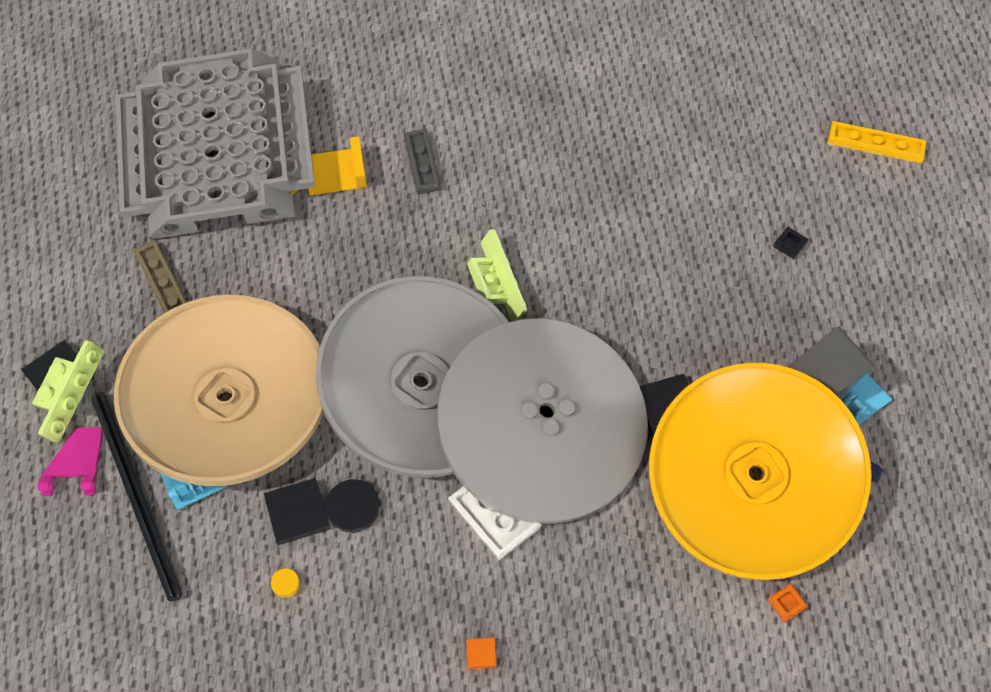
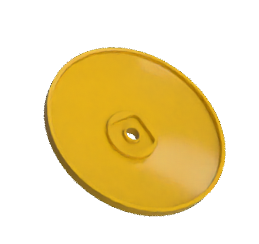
(809, 459)

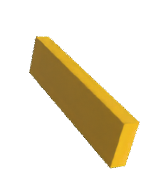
(877, 142)

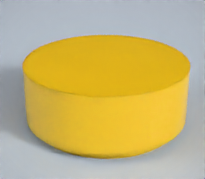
(285, 583)

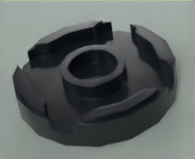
(352, 505)

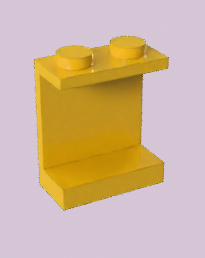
(339, 170)

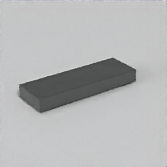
(422, 161)

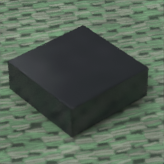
(790, 243)

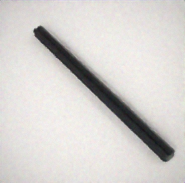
(137, 497)

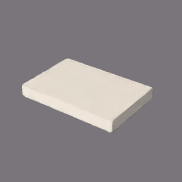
(495, 529)

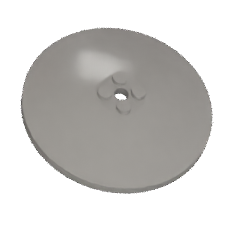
(376, 352)
(533, 463)

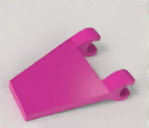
(75, 459)

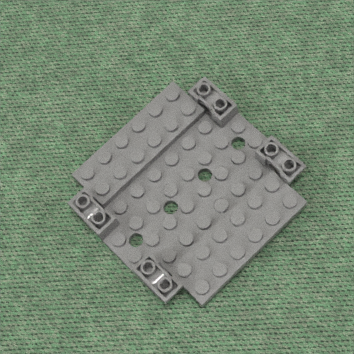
(255, 128)

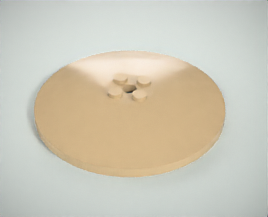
(213, 347)

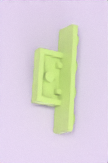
(495, 278)
(64, 389)

